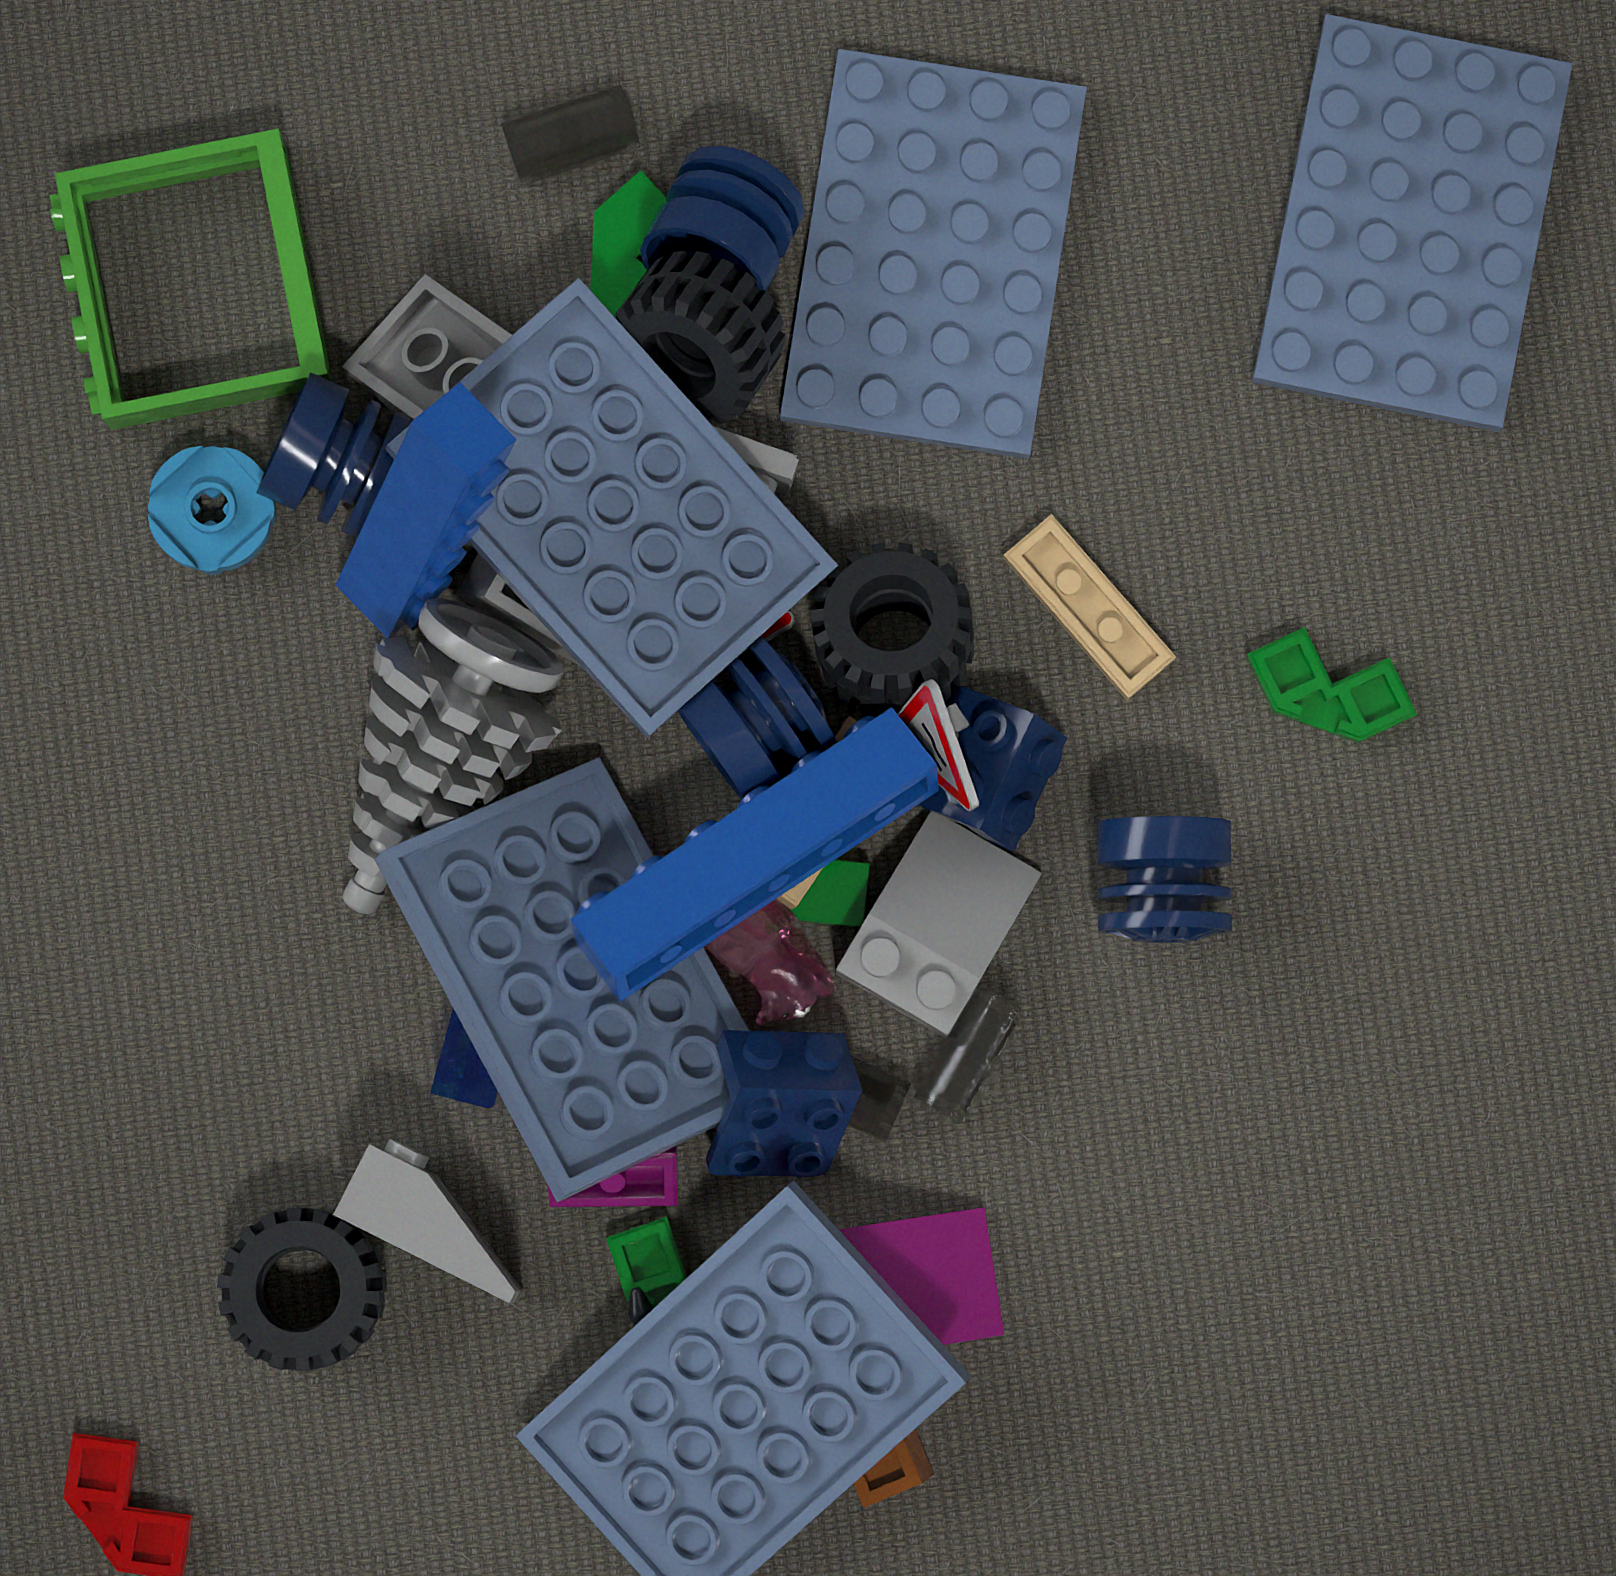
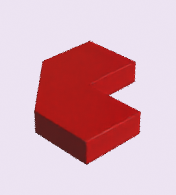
(100, 1495)

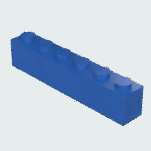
(426, 510)
(754, 853)

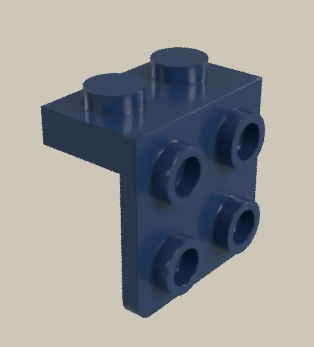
(1009, 764)
(784, 1103)

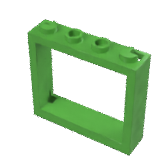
(83, 275)

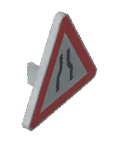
(937, 732)

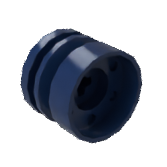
(727, 208)
(330, 454)
(756, 719)
(1164, 877)

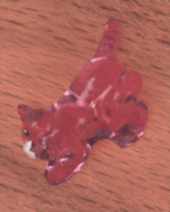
(764, 955)

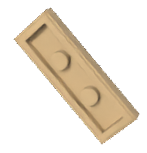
(1089, 607)

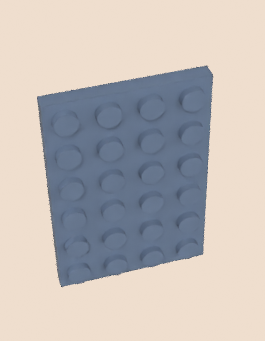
(1412, 223)
(933, 254)
(629, 513)
(576, 1068)
(744, 1399)

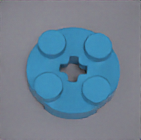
(175, 508)

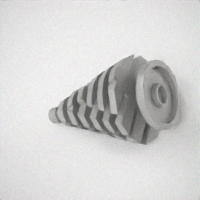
(445, 730)

